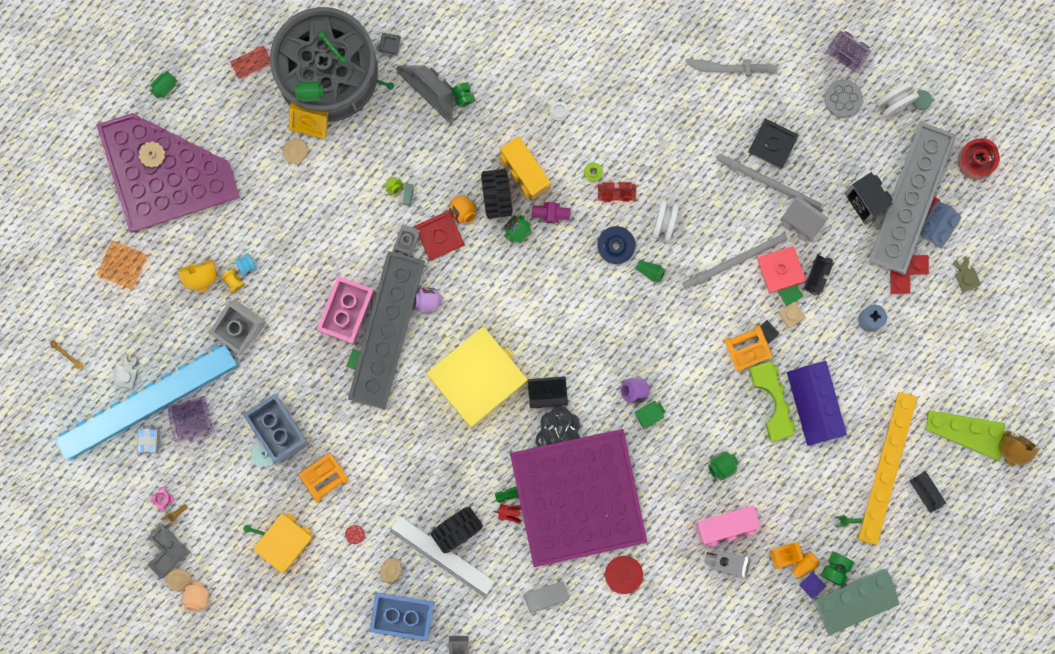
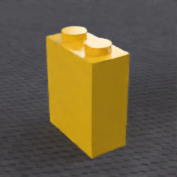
(283, 542)

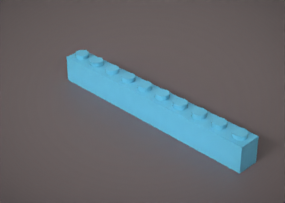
(146, 403)

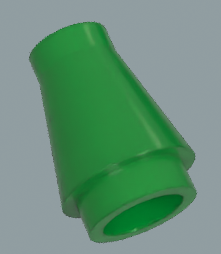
(651, 271)

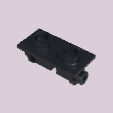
(815, 282)
(927, 492)

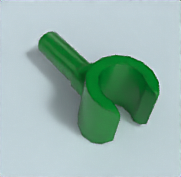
(844, 521)

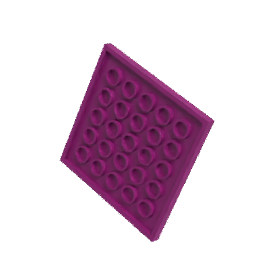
(578, 497)

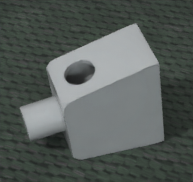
(737, 565)

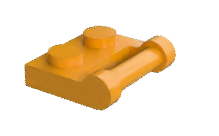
(751, 354)
(319, 472)

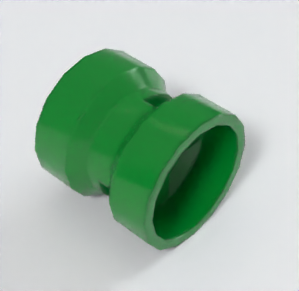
(463, 94)

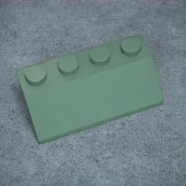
(857, 601)

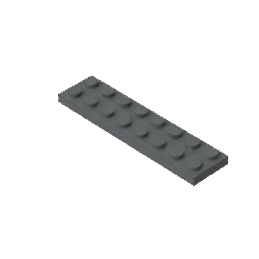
(386, 330)

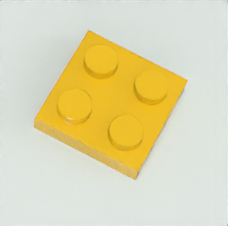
(308, 121)

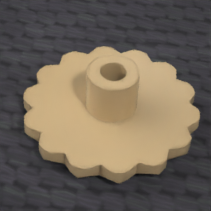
(295, 151)
(151, 154)
(390, 570)
(178, 579)

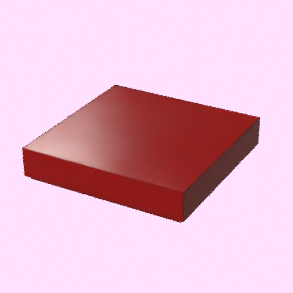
(439, 235)

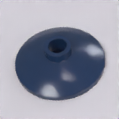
(616, 235)

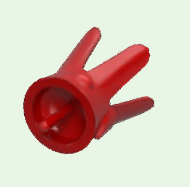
(508, 512)

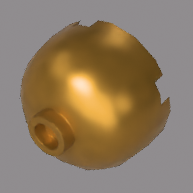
(1017, 449)

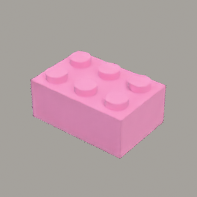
(345, 310)
(727, 526)

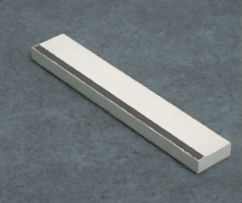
(449, 561)

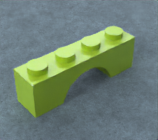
(765, 377)

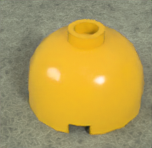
(198, 276)

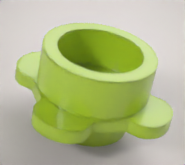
(393, 186)

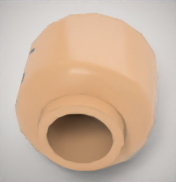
(195, 597)

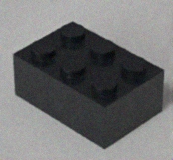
(869, 198)

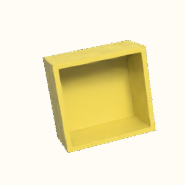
(477, 377)

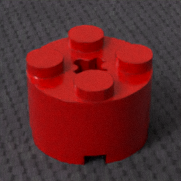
(968, 158)

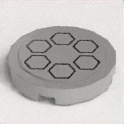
(843, 98)

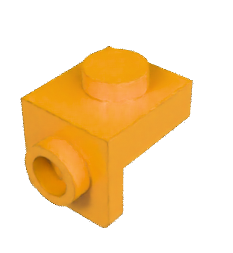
(786, 555)

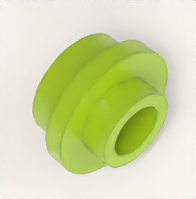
(590, 177)

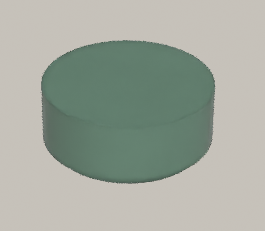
(923, 101)

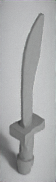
(708, 66)

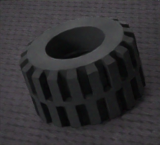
(496, 193)
(456, 529)

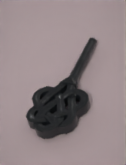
(554, 421)

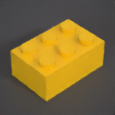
(524, 169)

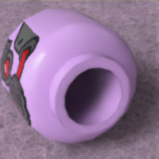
(427, 300)

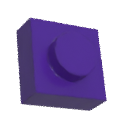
(812, 585)

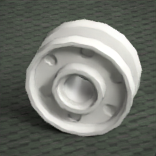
(897, 99)
(665, 220)

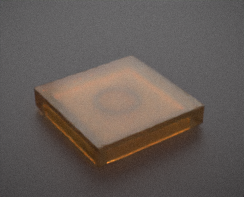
(122, 265)

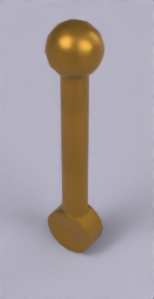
(78, 365)

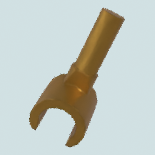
(172, 516)

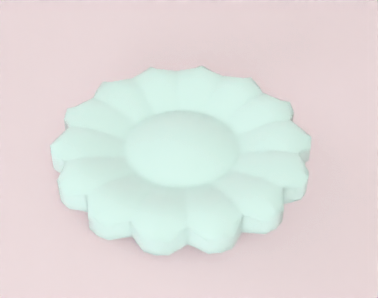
(260, 456)

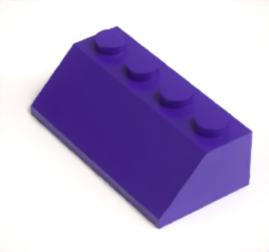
(816, 403)

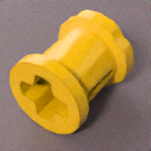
(232, 280)

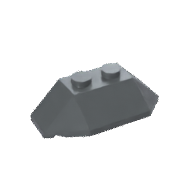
(430, 87)

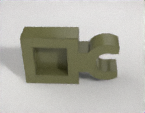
(967, 277)

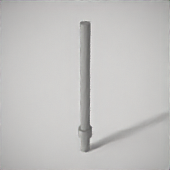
(736, 165)
(702, 277)

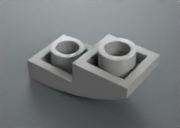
(406, 240)
(546, 597)

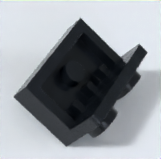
(547, 392)

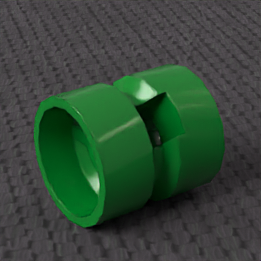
(834, 575)

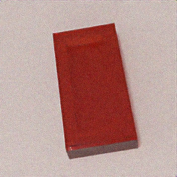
(251, 62)

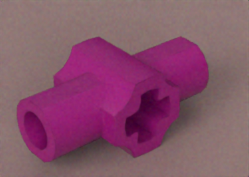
(551, 212)

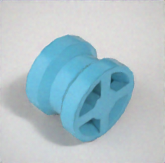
(245, 264)

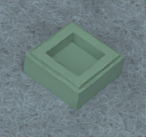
(408, 194)

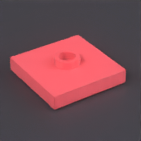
(781, 269)

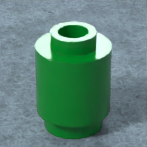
(163, 84)
(309, 91)

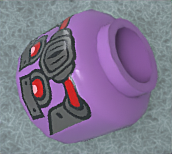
(635, 390)

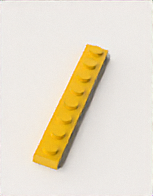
(887, 468)

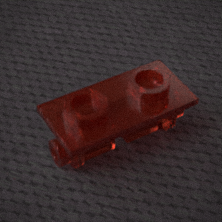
(625, 192)

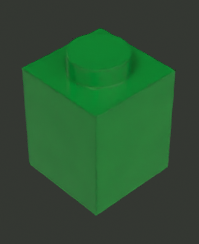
(650, 414)

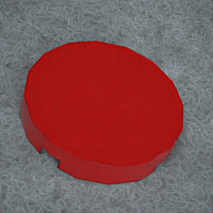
(618, 571)

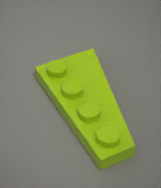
(969, 432)

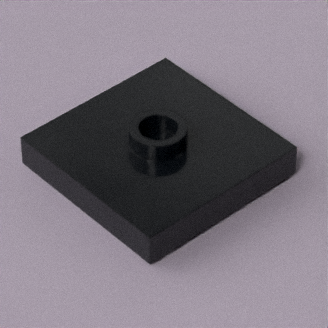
(773, 143)

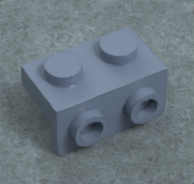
(940, 224)

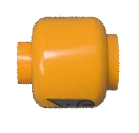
(462, 209)

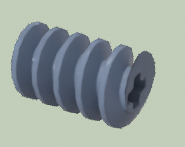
(877, 313)

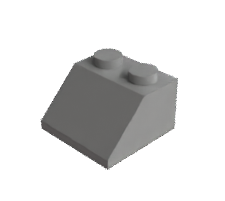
(803, 219)
(237, 326)

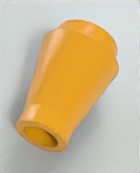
(807, 565)

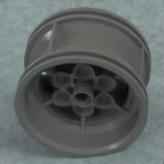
(290, 46)

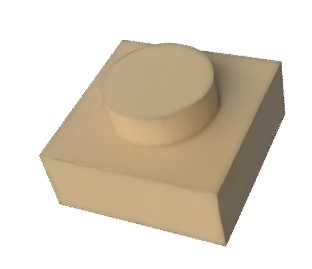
(791, 314)

